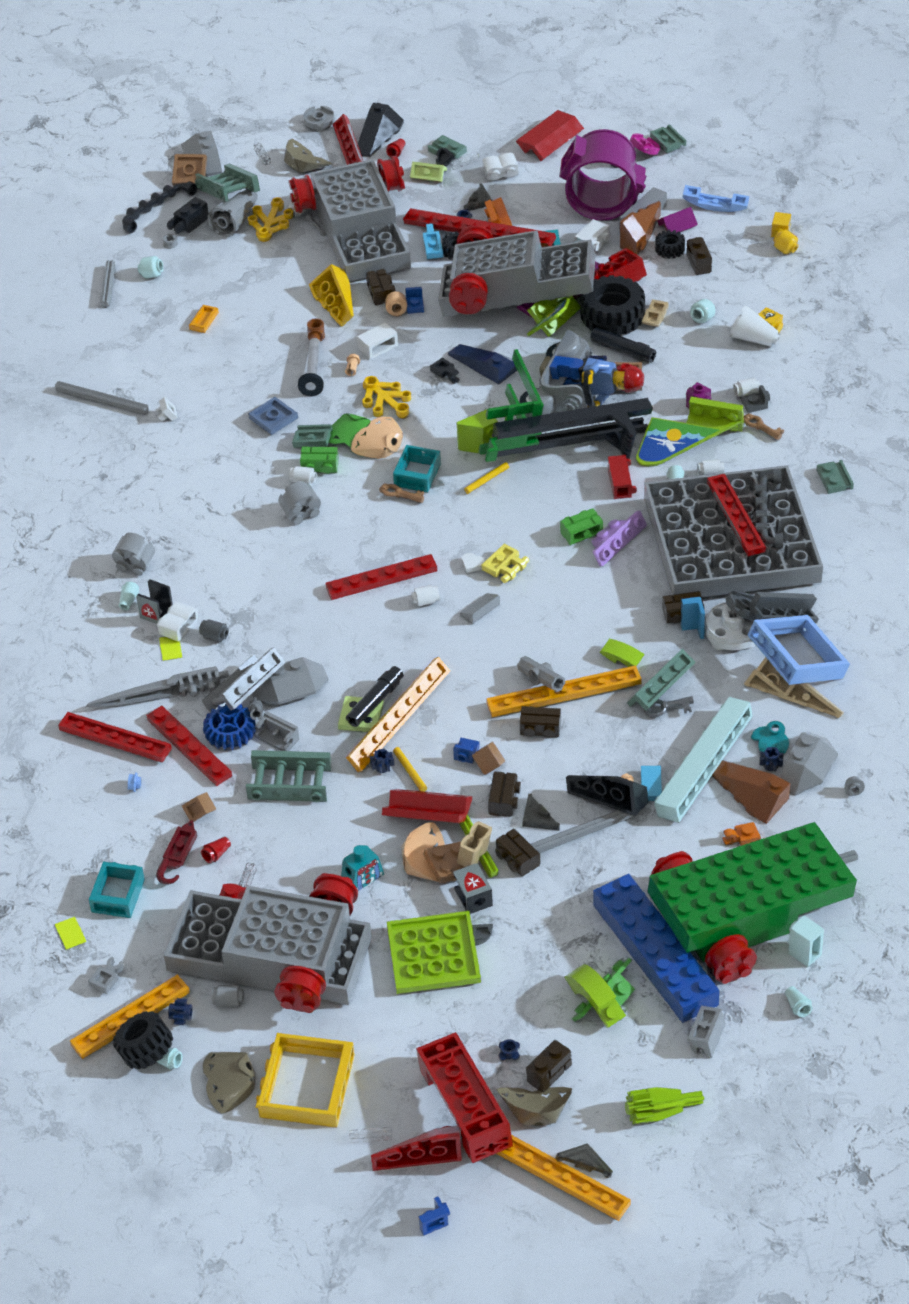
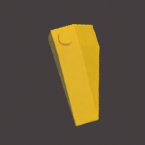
(334, 293)

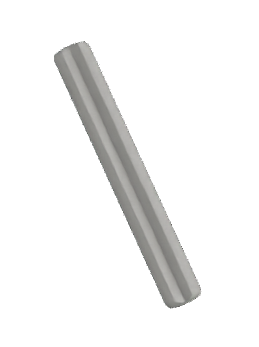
(108, 283)

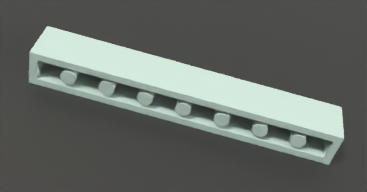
(703, 759)

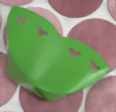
(347, 427)

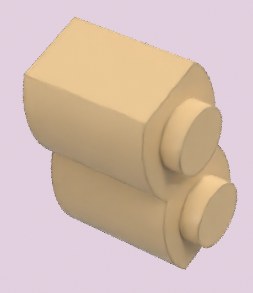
(474, 844)

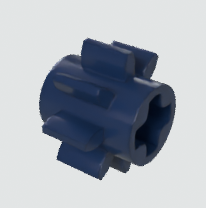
(771, 759)
(382, 760)
(180, 1011)

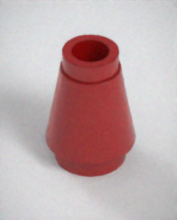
(395, 148)
(214, 850)

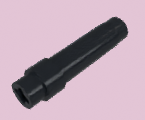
(636, 349)
(385, 684)

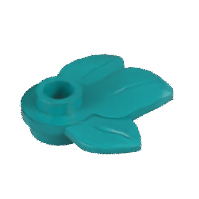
(771, 738)

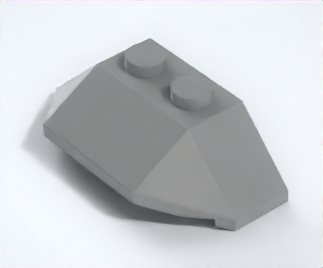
(204, 144)
(292, 681)
(808, 762)

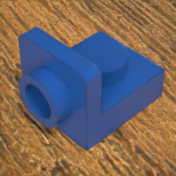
(414, 300)
(465, 749)
(434, 1219)

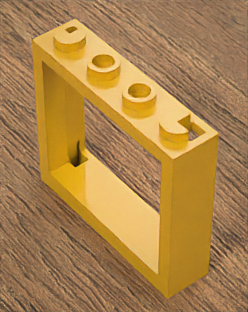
(309, 1046)

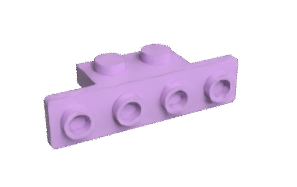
(616, 536)

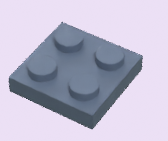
(273, 415)

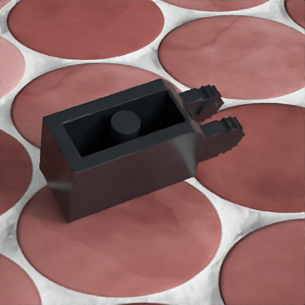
(189, 216)

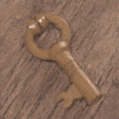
(759, 425)
(418, 496)

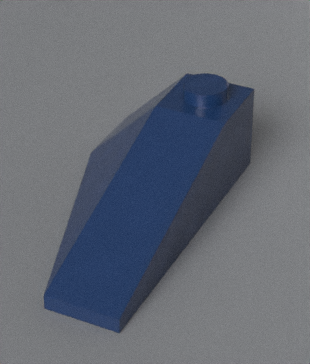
(487, 363)

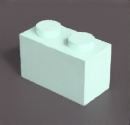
(805, 940)

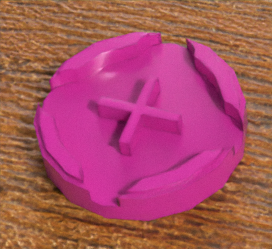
(645, 145)

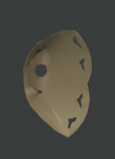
(302, 162)
(230, 1077)
(534, 1108)

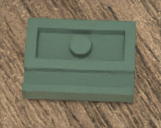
(668, 138)
(454, 147)
(312, 435)
(835, 476)

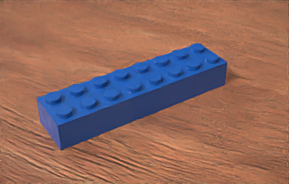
(655, 947)

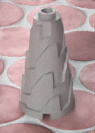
(230, 214)

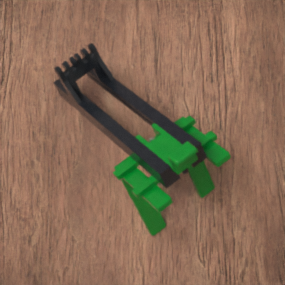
(525, 432)

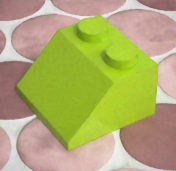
(474, 431)

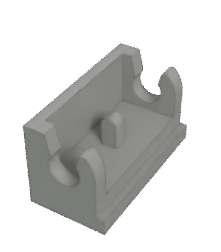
(277, 732)
(707, 1030)

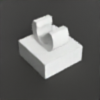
(166, 410)

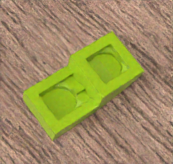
(626, 654)

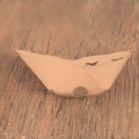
(377, 438)
(413, 850)

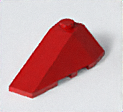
(624, 264)
(432, 1147)

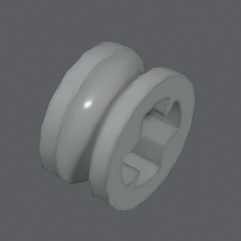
(170, 241)

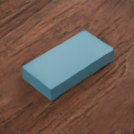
(652, 780)

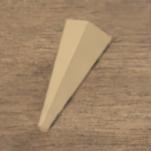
(769, 680)

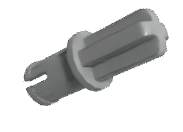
(256, 709)

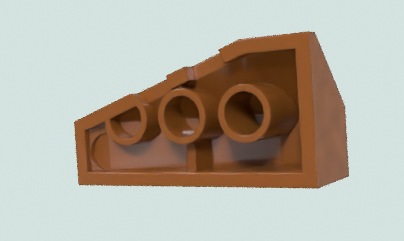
(638, 227)
(756, 790)

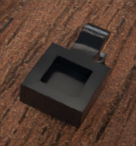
(445, 368)

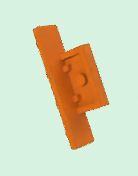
(497, 212)

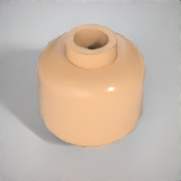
(396, 303)

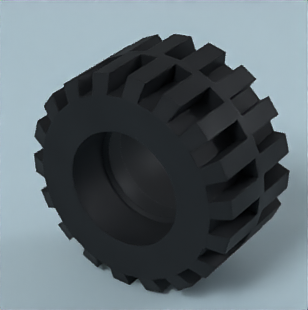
(143, 1040)

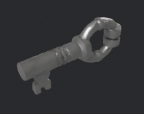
(684, 702)

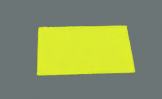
(170, 648)
(70, 932)

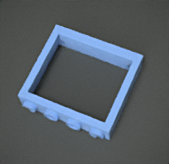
(763, 633)

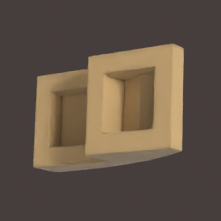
(655, 313)

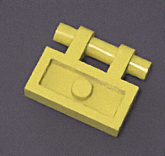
(501, 559)

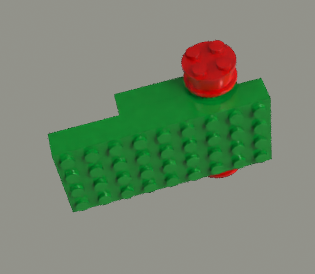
(747, 895)

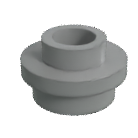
(854, 782)

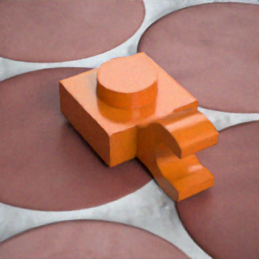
(742, 833)

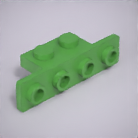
(616, 982)

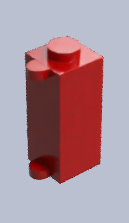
(620, 477)

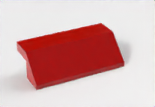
(550, 134)
(427, 805)

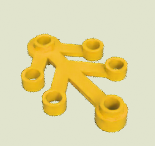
(265, 233)
(372, 384)

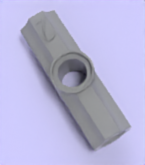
(541, 673)

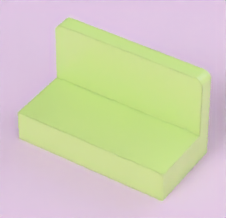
(427, 171)

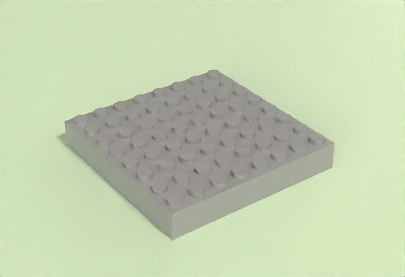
(703, 550)

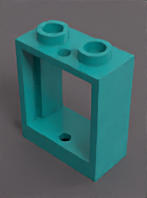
(415, 480)
(114, 905)

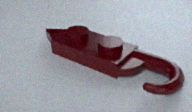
(177, 851)

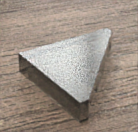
(477, 199)
(537, 816)
(586, 1159)

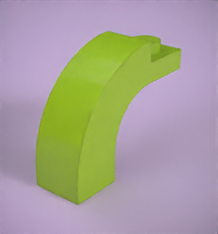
(593, 987)

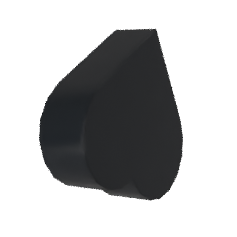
(444, 157)

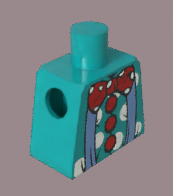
(362, 866)

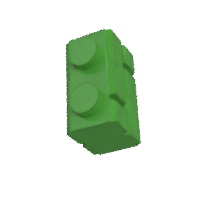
(320, 458)
(581, 526)

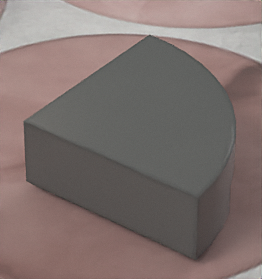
(482, 933)

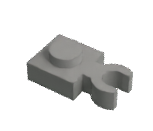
(106, 977)

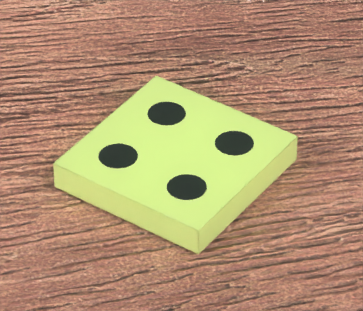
(367, 724)

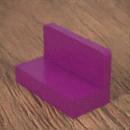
(679, 221)

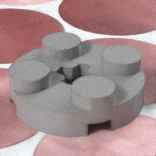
(319, 118)

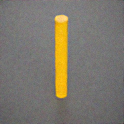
(486, 478)
(409, 768)

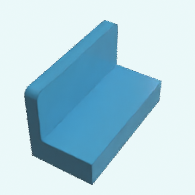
(693, 615)

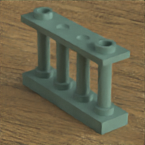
(227, 182)
(289, 761)

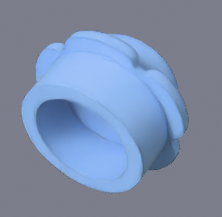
(134, 782)

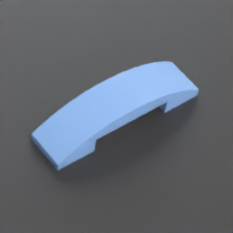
(713, 202)

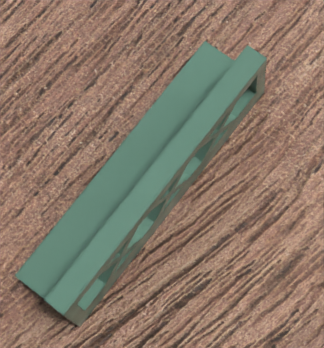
(663, 680)

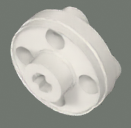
(727, 629)

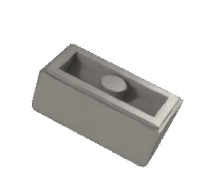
(481, 607)

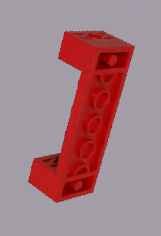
(466, 1095)

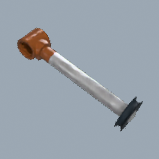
(311, 383)

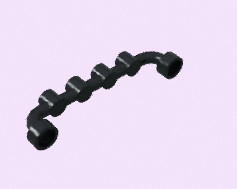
(130, 225)

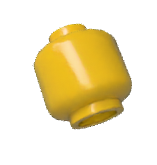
(786, 241)

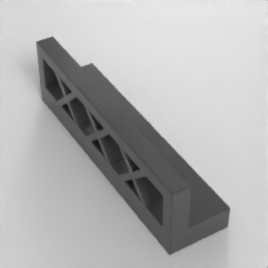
(782, 605)

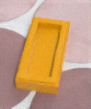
(203, 318)

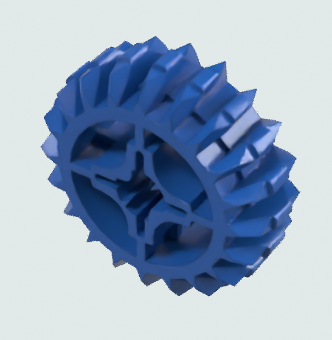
(229, 732)

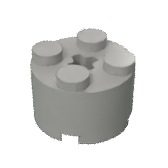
(299, 502)
(133, 553)

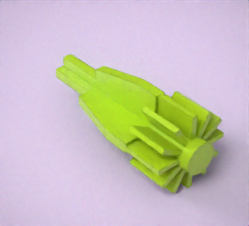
(658, 1103)

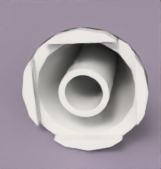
(754, 328)

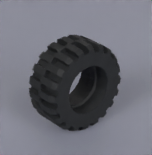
(628, 304)

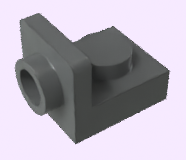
(756, 401)

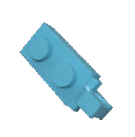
(432, 243)

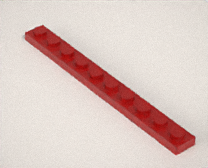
(456, 224)

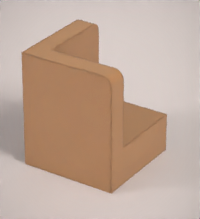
(488, 758)
(198, 807)

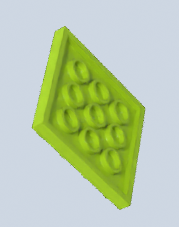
(433, 952)

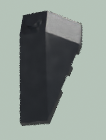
(378, 128)
(609, 791)

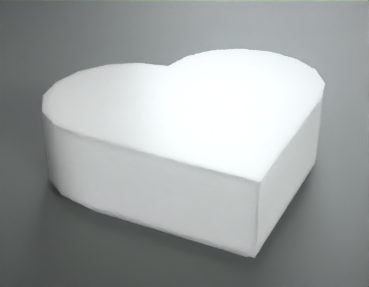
(472, 563)

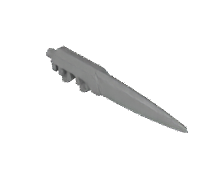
(166, 688)

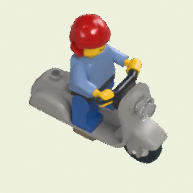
(572, 377)

